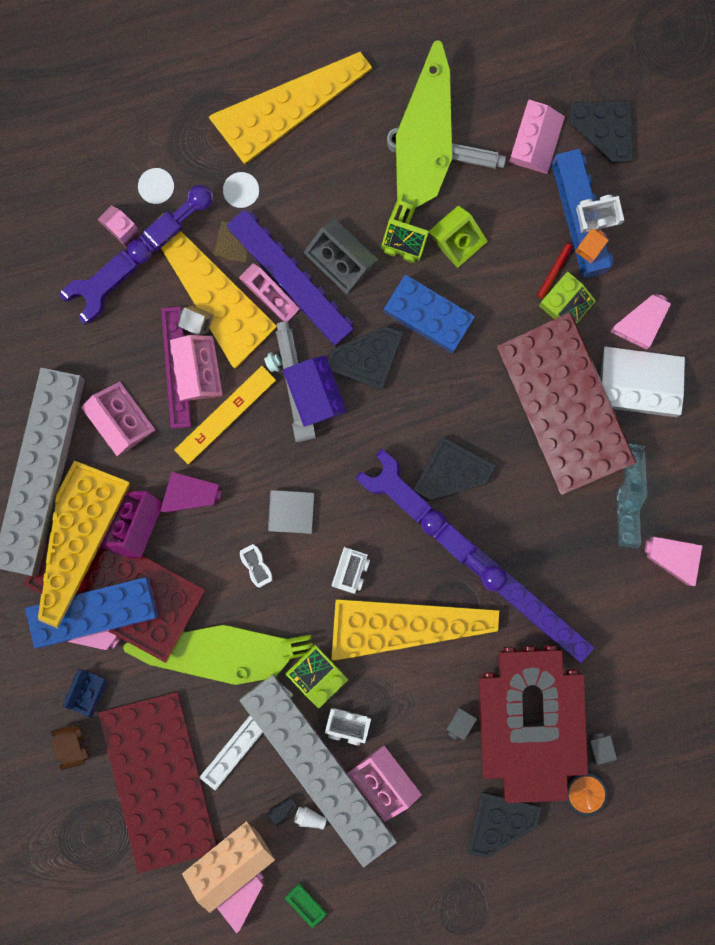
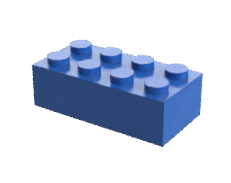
(428, 314)

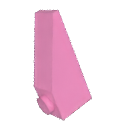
(269, 292)

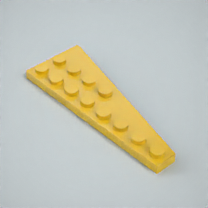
(269, 116)
(236, 319)
(382, 627)

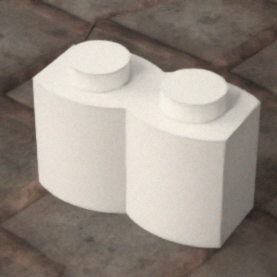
(258, 570)

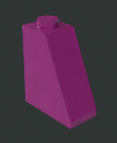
(189, 493)

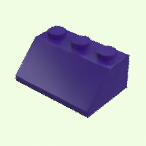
(314, 391)

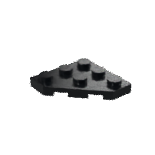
(605, 127)
(367, 357)
(452, 471)
(500, 824)

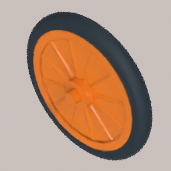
(587, 794)

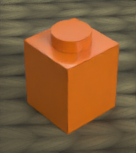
(592, 245)

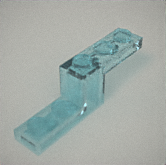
(631, 498)

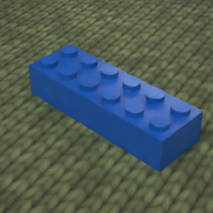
(573, 188)
(97, 613)

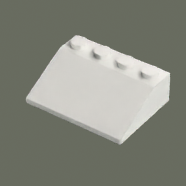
(643, 381)

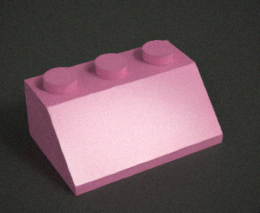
(537, 137)
(196, 367)
(118, 418)
(384, 784)

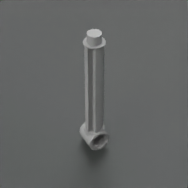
(463, 153)
(289, 358)

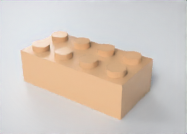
(228, 867)

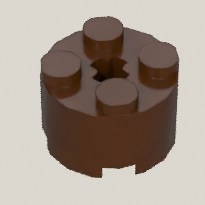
(69, 747)

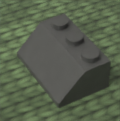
(340, 255)

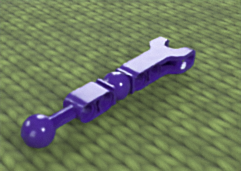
(138, 252)
(431, 520)

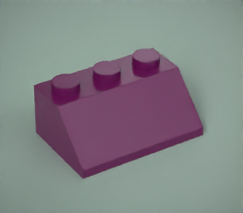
(132, 524)

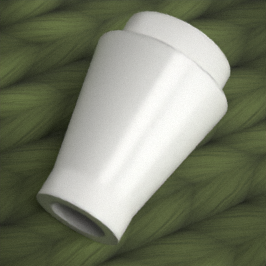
(307, 818)

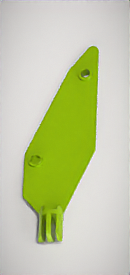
(424, 136)
(228, 654)

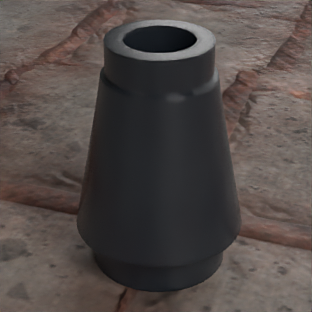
(281, 811)

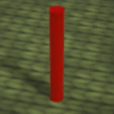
(554, 271)

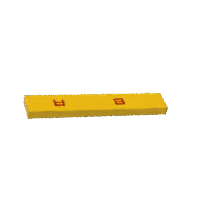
(225, 415)

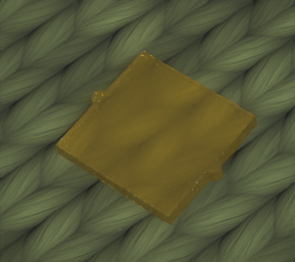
(228, 246)

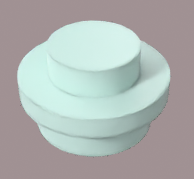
(273, 362)

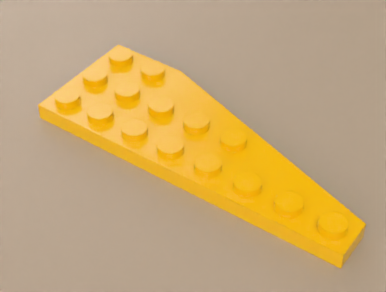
(80, 522)

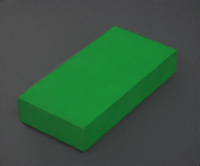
(305, 905)

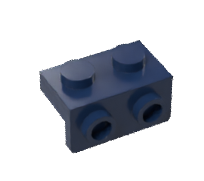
(85, 692)

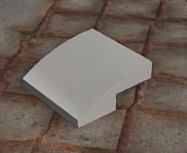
(291, 512)

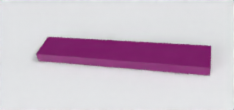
(179, 409)

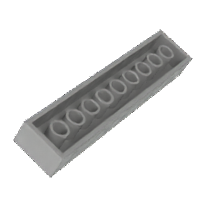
(39, 471)
(318, 770)

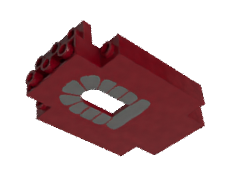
(532, 758)

